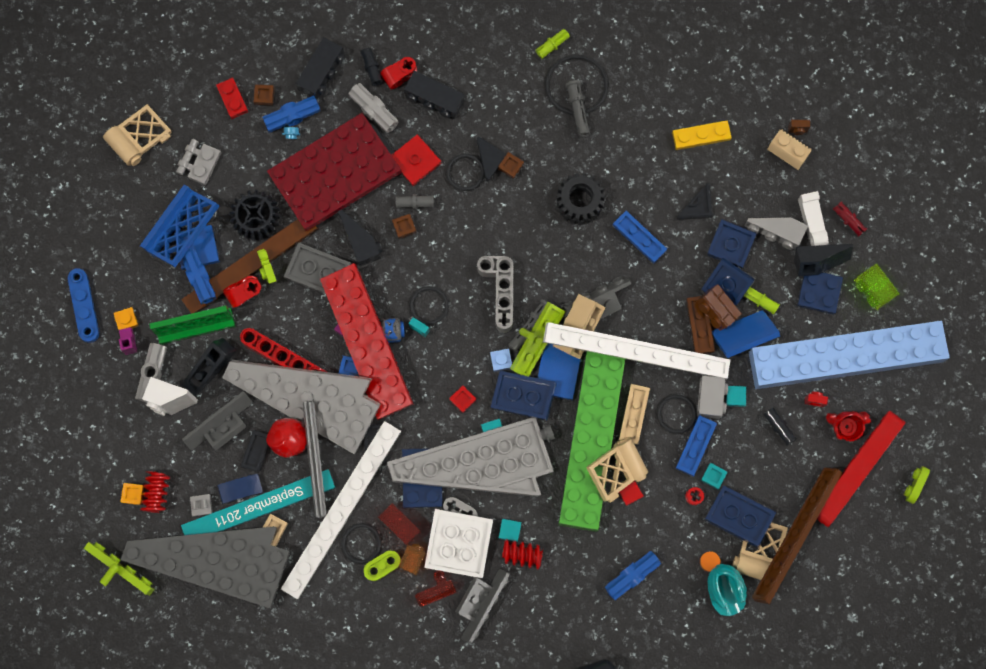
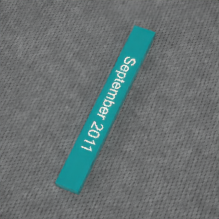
(256, 506)

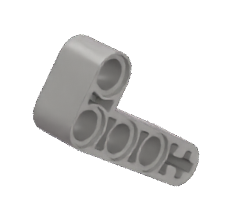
(501, 294)

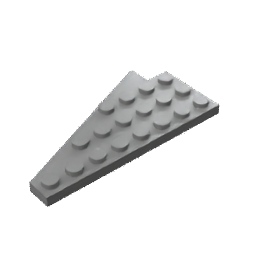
(339, 399)
(491, 461)

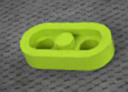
(920, 476)
(382, 565)

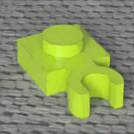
(266, 270)

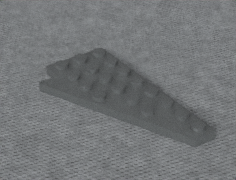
(226, 561)

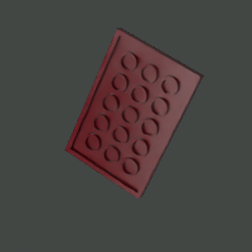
(334, 172)

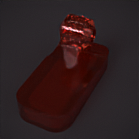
(441, 590)

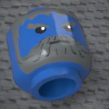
(393, 329)

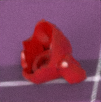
(854, 420)

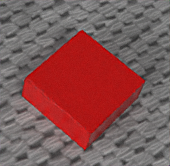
(462, 399)
(630, 493)

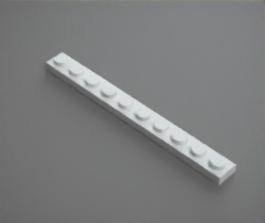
(636, 350)
(341, 510)

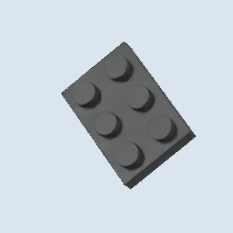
(311, 265)

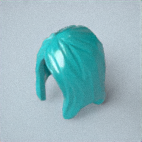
(726, 590)

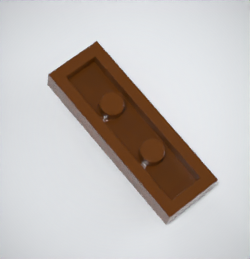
(700, 328)

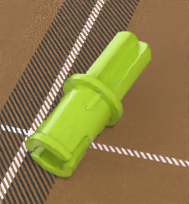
(552, 43)
(761, 300)

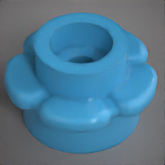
(291, 132)

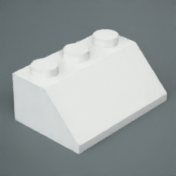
(166, 397)

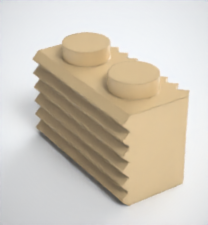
(789, 149)

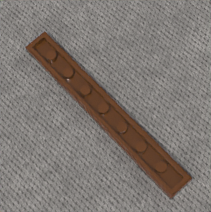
(251, 263)
(796, 535)

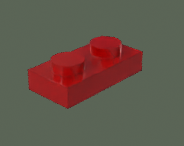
(232, 98)

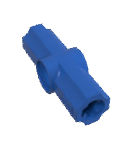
(291, 114)
(198, 276)
(632, 575)

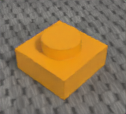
(126, 318)
(132, 494)

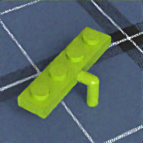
(534, 343)
(115, 567)

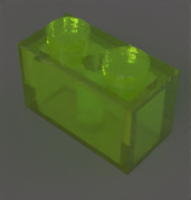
(876, 287)

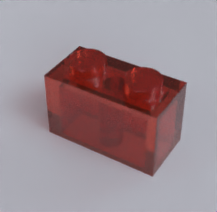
(399, 524)

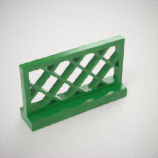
(193, 325)

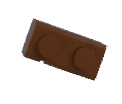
(718, 307)

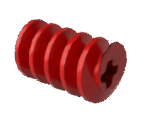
(155, 492)
(522, 554)

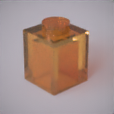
(412, 559)

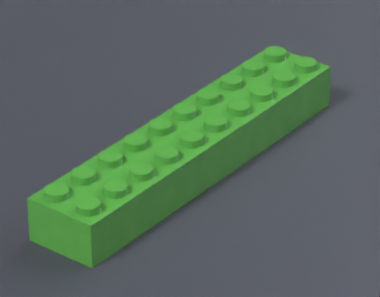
(591, 439)

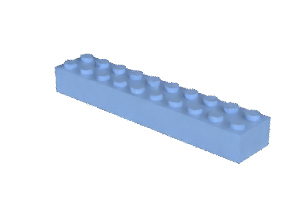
(848, 355)

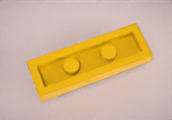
(701, 135)

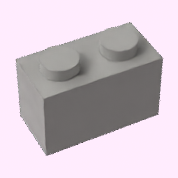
(711, 397)

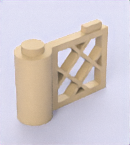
(128, 147)
(631, 465)
(753, 564)

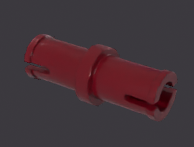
(849, 218)

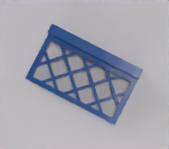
(172, 220)

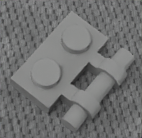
(203, 165)

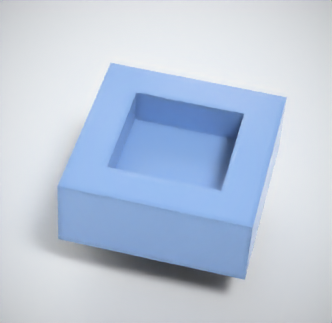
(501, 360)

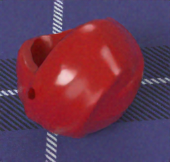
(287, 437)

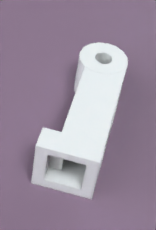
(813, 218)

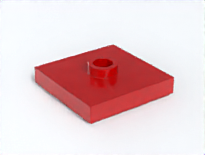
(416, 160)

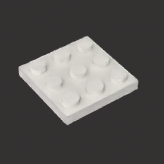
(458, 543)

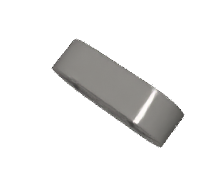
(459, 504)

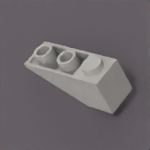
(783, 230)

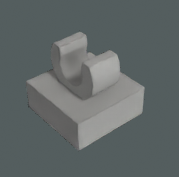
(201, 505)

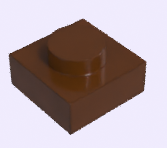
(263, 94)
(799, 127)
(510, 165)
(404, 226)

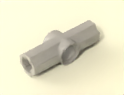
(373, 108)
(154, 360)

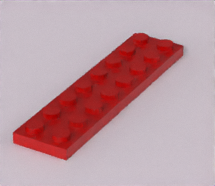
(366, 340)

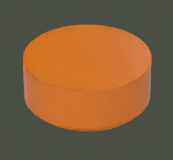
(709, 561)

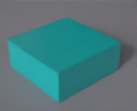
(419, 327)
(736, 396)
(491, 425)
(714, 476)
(510, 530)

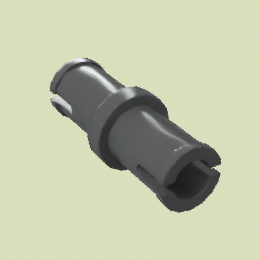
(414, 201)

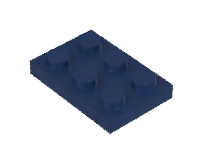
(523, 395)
(420, 495)
(740, 516)

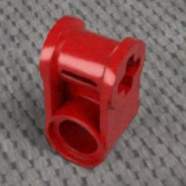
(397, 73)
(240, 291)

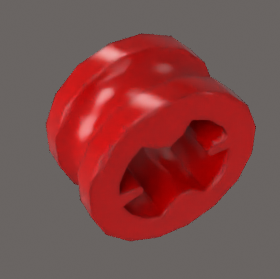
(688, 497)

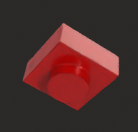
(816, 399)

